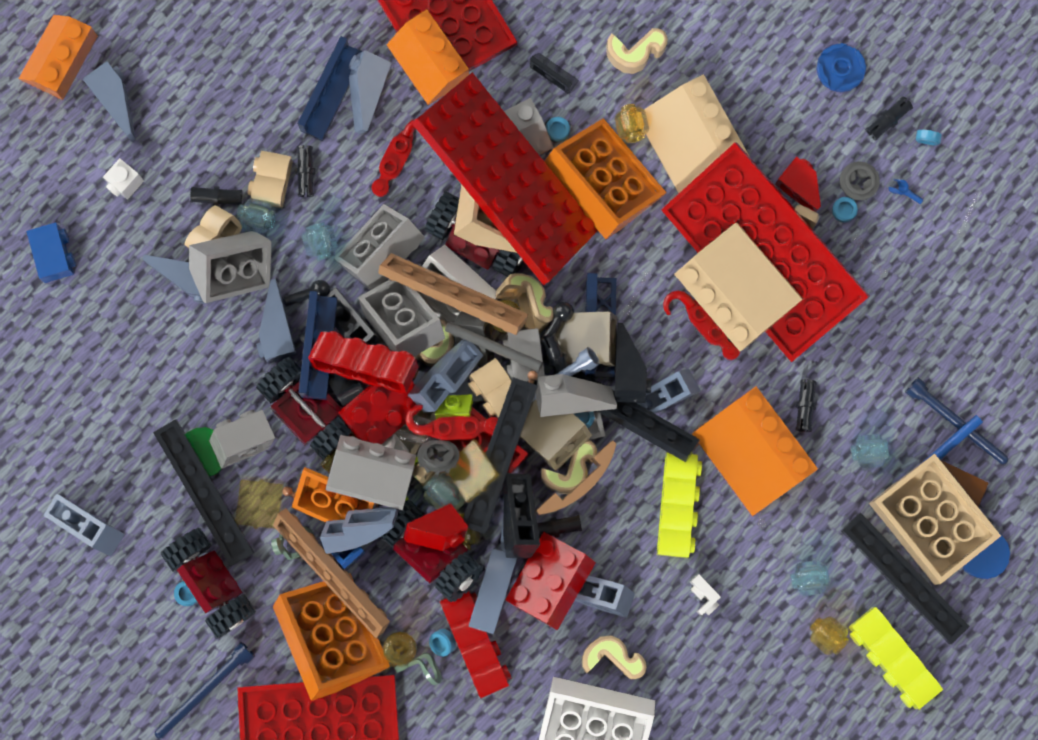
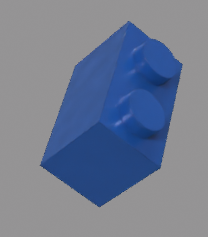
(50, 252)

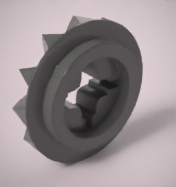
(864, 171)
(442, 449)

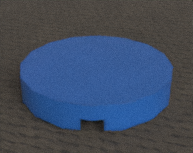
(842, 75)
(990, 561)

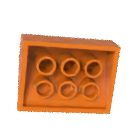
(604, 177)
(754, 451)
(327, 640)

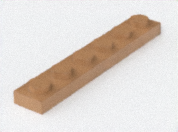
(453, 294)
(329, 571)

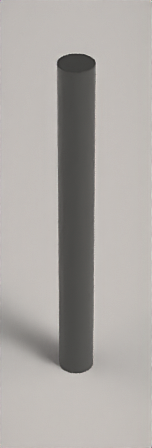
(493, 346)

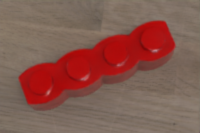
(363, 362)
(475, 646)

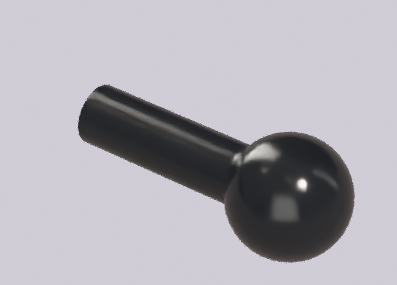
(319, 286)
(563, 312)

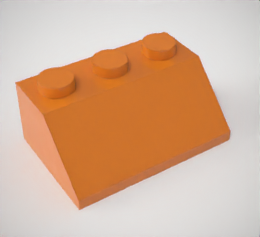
(59, 55)
(427, 57)
(323, 504)

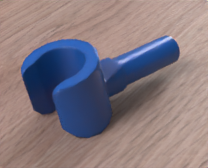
(903, 190)

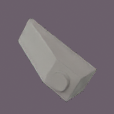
(571, 395)

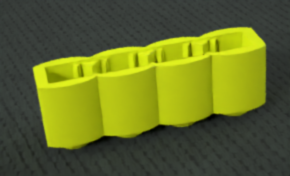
(677, 505)
(896, 659)

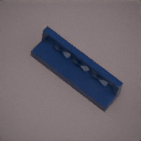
(328, 92)
(591, 306)
(320, 318)

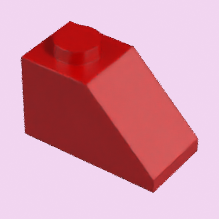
(801, 184)
(437, 529)

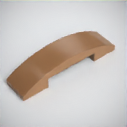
(602, 461)

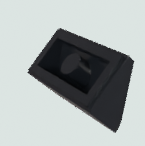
(553, 73)

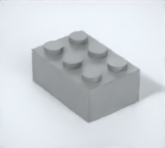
(401, 317)

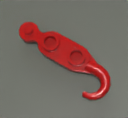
(394, 160)
(703, 323)
(451, 427)

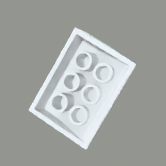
(594, 713)

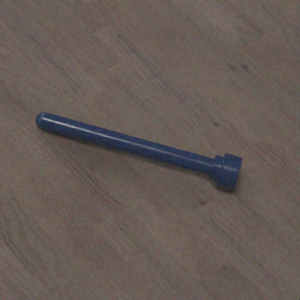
(920, 391)
(239, 657)

